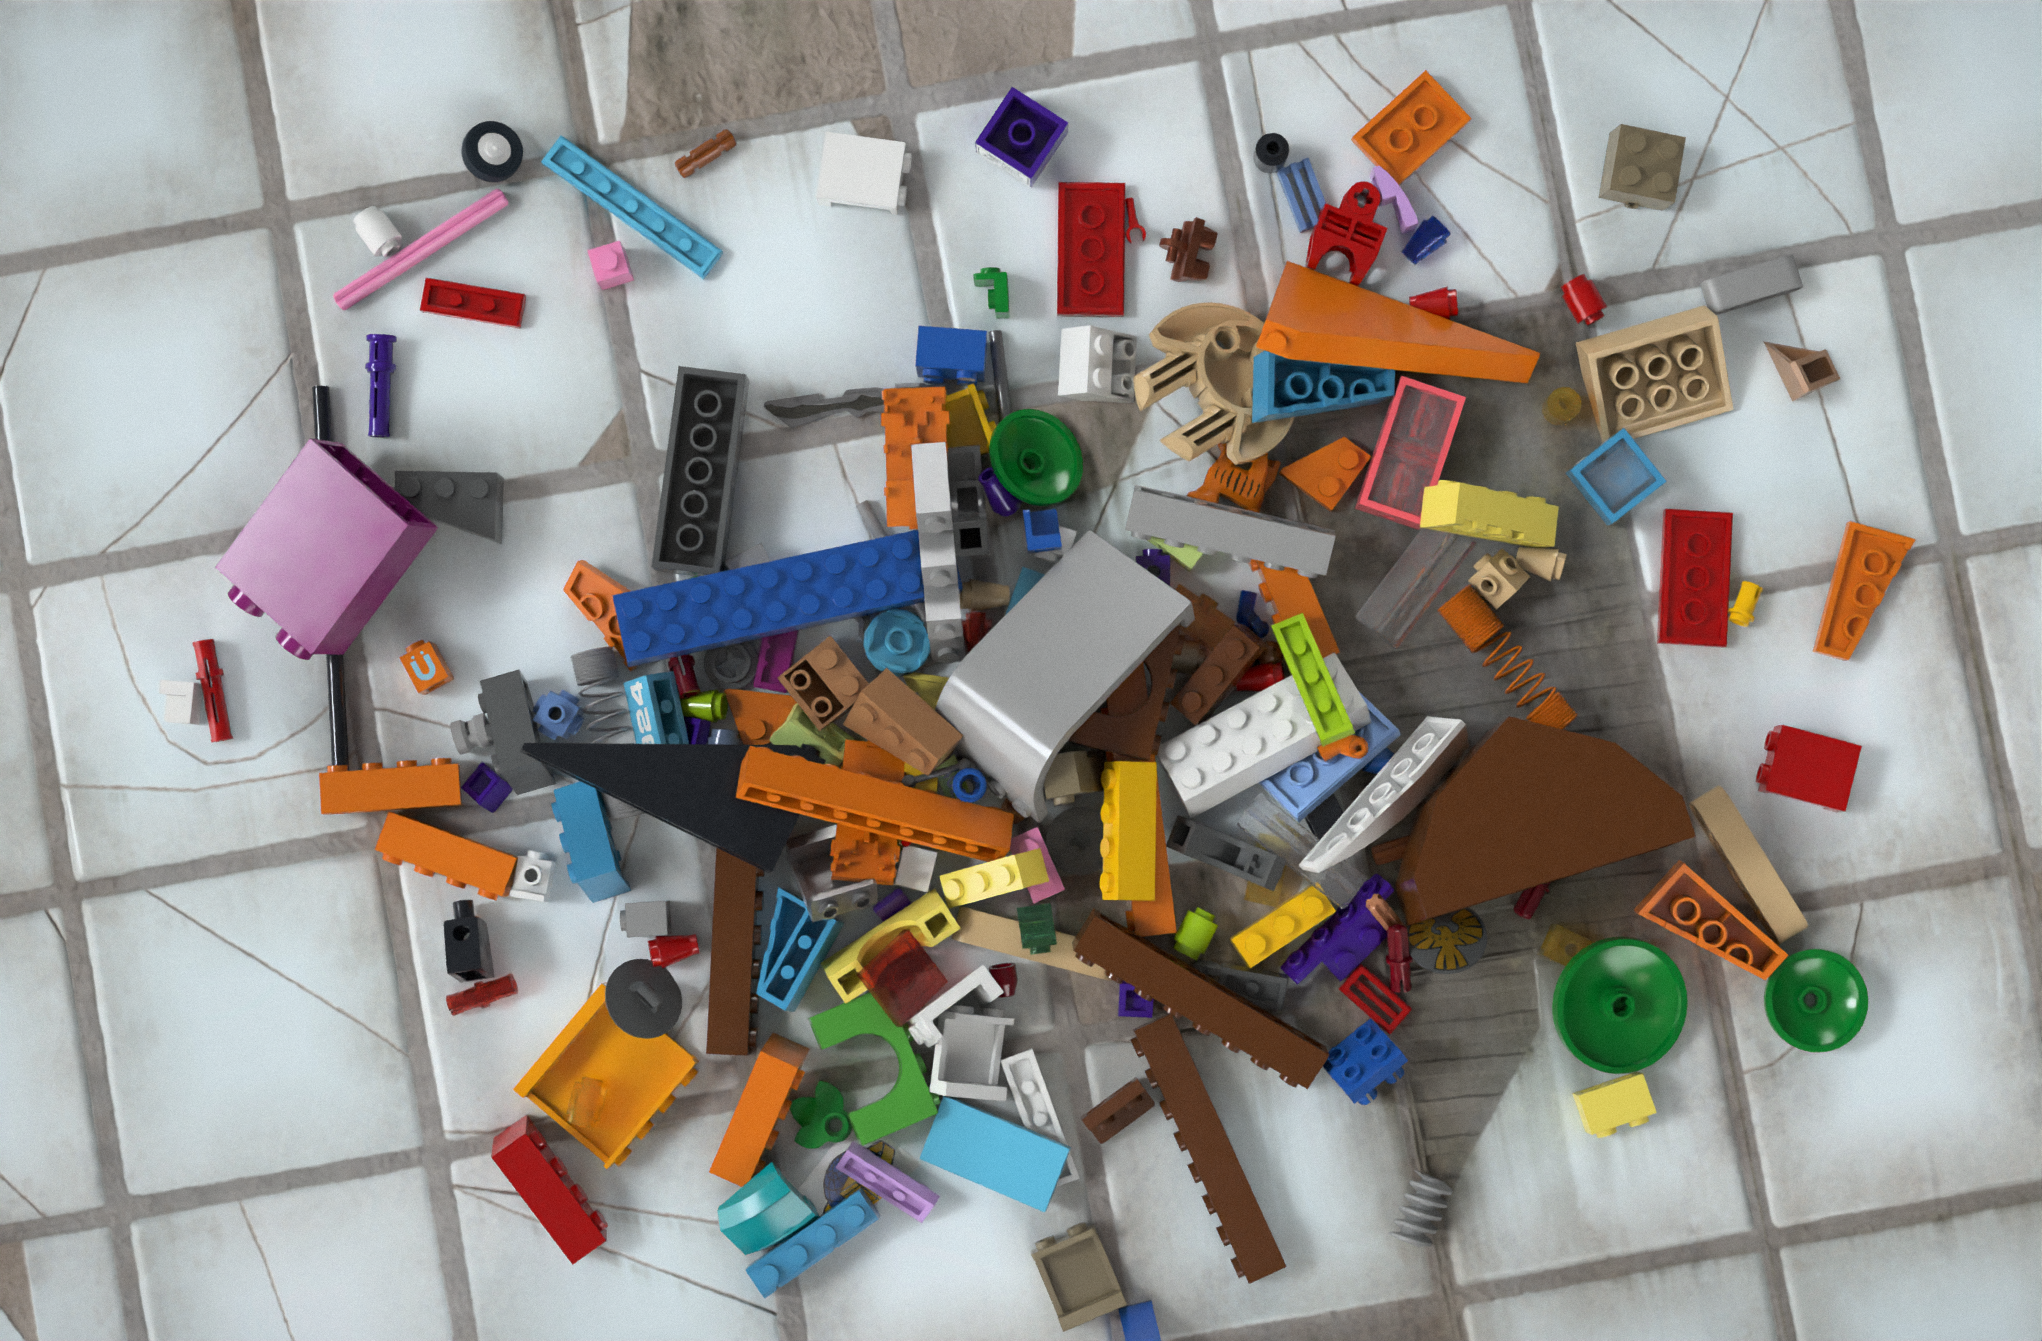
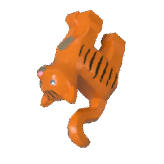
(1236, 484)

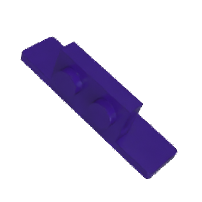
(1343, 938)

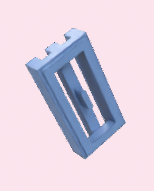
(1312, 180)

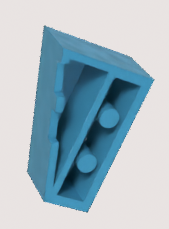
(589, 841)
(794, 951)

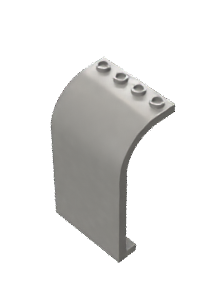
(1055, 665)

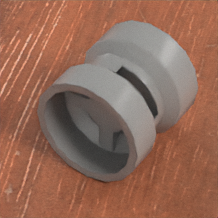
(470, 733)

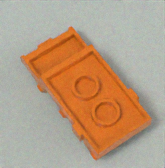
(909, 419)
(857, 852)

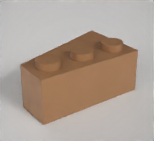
(902, 723)

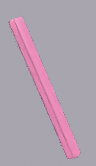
(420, 249)

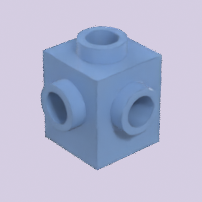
(571, 716)

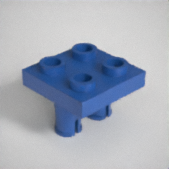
(1364, 1062)

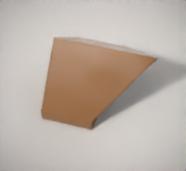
(1802, 369)

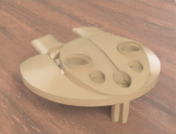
(1214, 375)

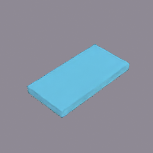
(995, 1153)

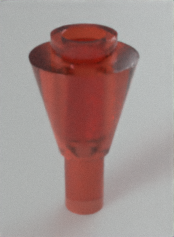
(975, 628)

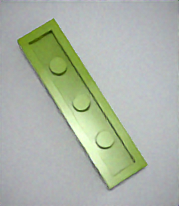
(1312, 679)

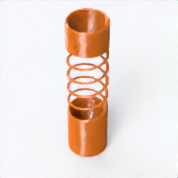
(1475, 625)

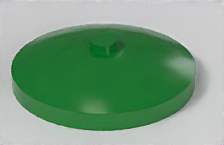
(1619, 1005)

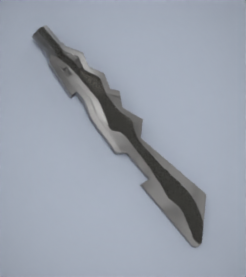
(808, 408)

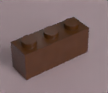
(1219, 674)

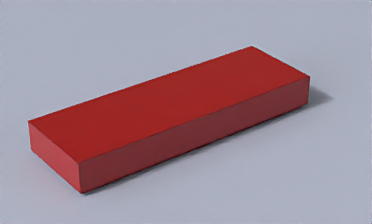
(472, 303)

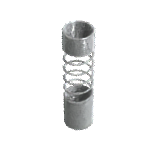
(592, 669)

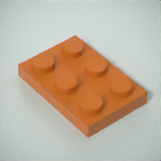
(1411, 128)

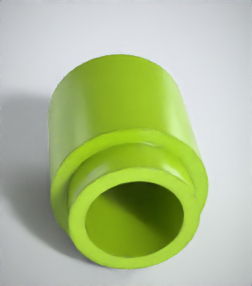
(1195, 933)

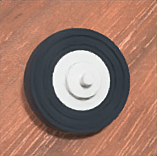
(492, 151)

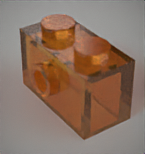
(1209, 623)

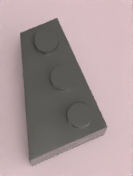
(457, 499)
(510, 725)

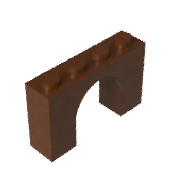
(1136, 733)

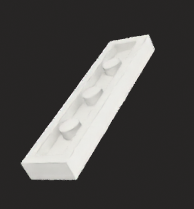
(1035, 1103)

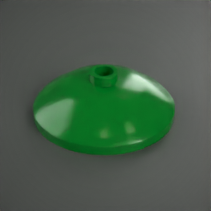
(1045, 447)
(1838, 1004)

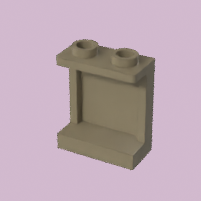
(1078, 1276)

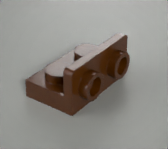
(1118, 1110)

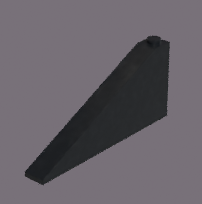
(685, 788)

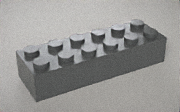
(700, 472)

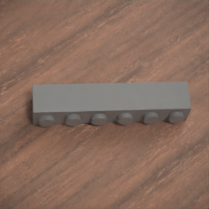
(1230, 530)

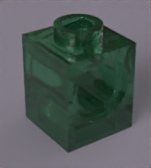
(1037, 928)

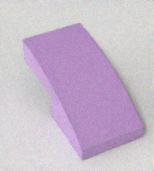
(1392, 193)

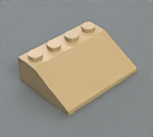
(1656, 374)

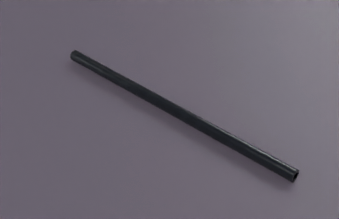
(334, 662)

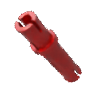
(206, 651)

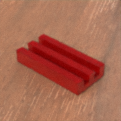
(1353, 979)

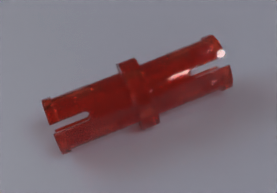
(482, 994)

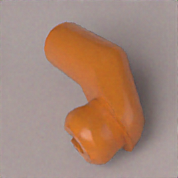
(1350, 746)

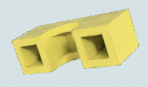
(994, 878)

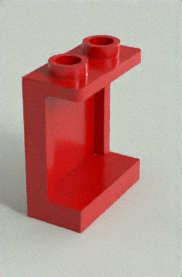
(1808, 767)

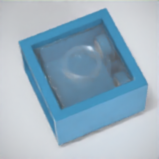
(1615, 477)

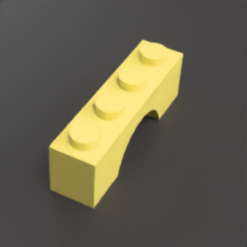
(925, 918)

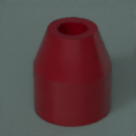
(1006, 977)

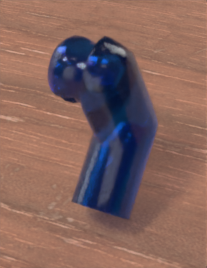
(1247, 615)

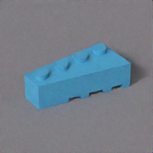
(1303, 387)

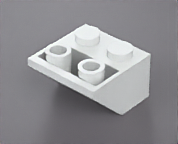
(1097, 365)

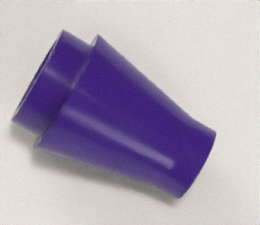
(999, 498)

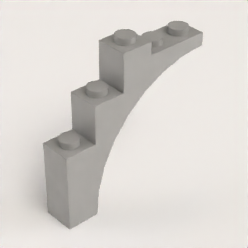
(938, 552)

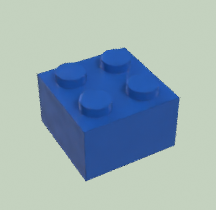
(951, 355)

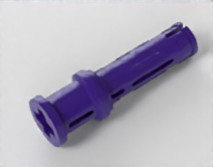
(380, 369)

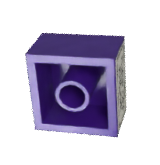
(1021, 137)

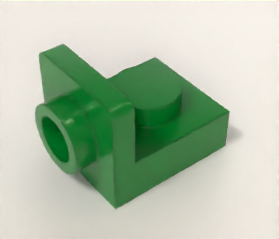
(999, 296)

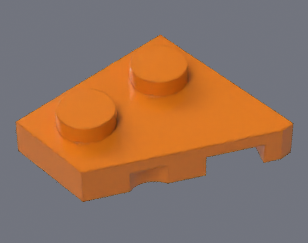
(1327, 472)
(758, 714)

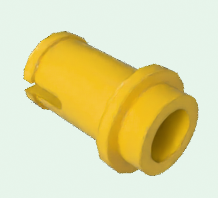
(1745, 604)

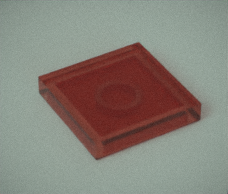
(902, 978)

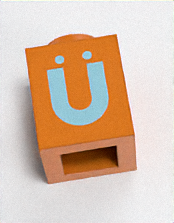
(426, 666)

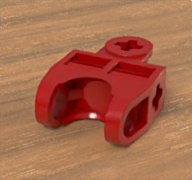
(1349, 231)

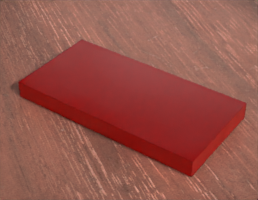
(1091, 249)
(1695, 578)

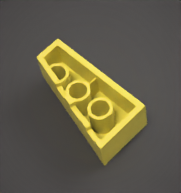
(1489, 514)

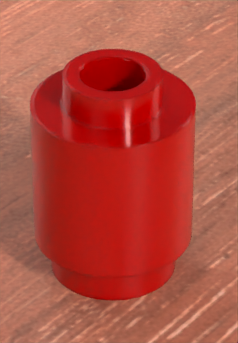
(1583, 300)

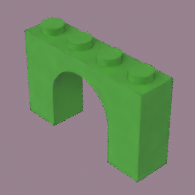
(910, 1097)

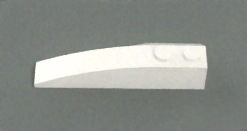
(1394, 791)

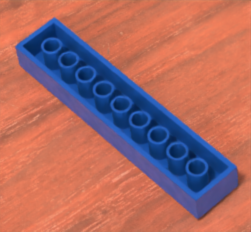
(770, 598)

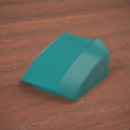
(765, 1212)

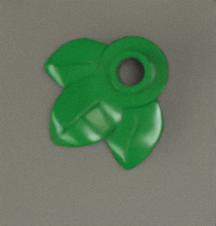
(815, 1117)

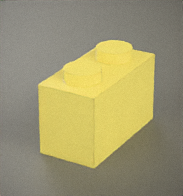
(1615, 1104)

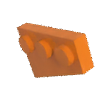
(592, 595)

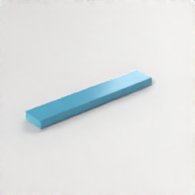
(632, 207)

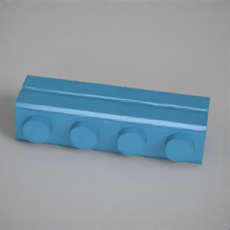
(813, 1242)

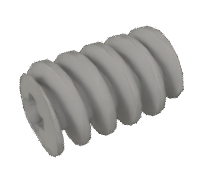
(1422, 1210)

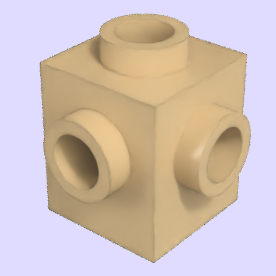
(1498, 577)

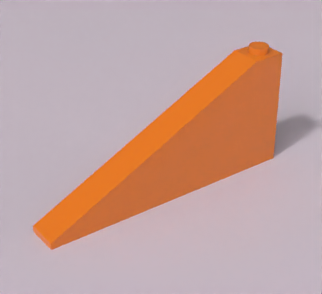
(1347, 325)

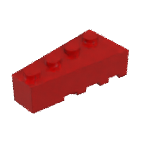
(548, 1189)

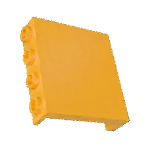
(633, 1069)

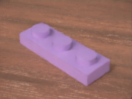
(887, 1181)

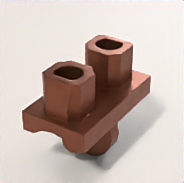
(1184, 247)

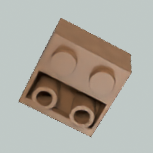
(824, 683)

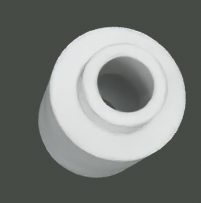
(378, 232)

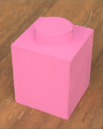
(610, 265)

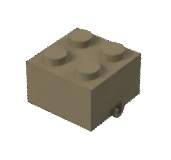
(1642, 167)

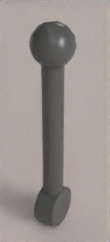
(910, 780)

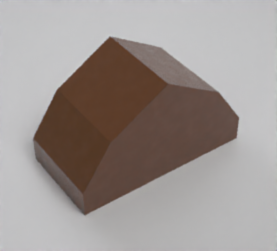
(1530, 812)

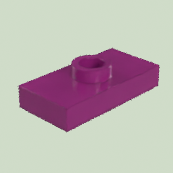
(775, 658)

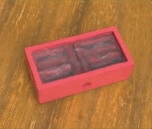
(1409, 451)

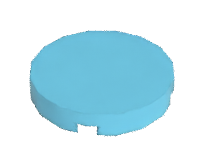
(897, 642)

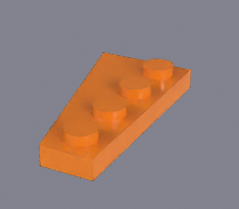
(1858, 584)

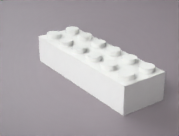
(1250, 741)

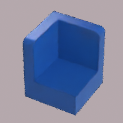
(1042, 531)

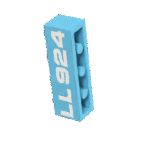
(656, 709)

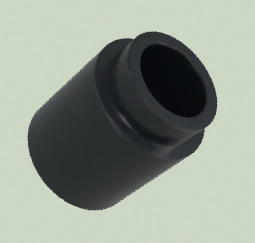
(1269, 162)

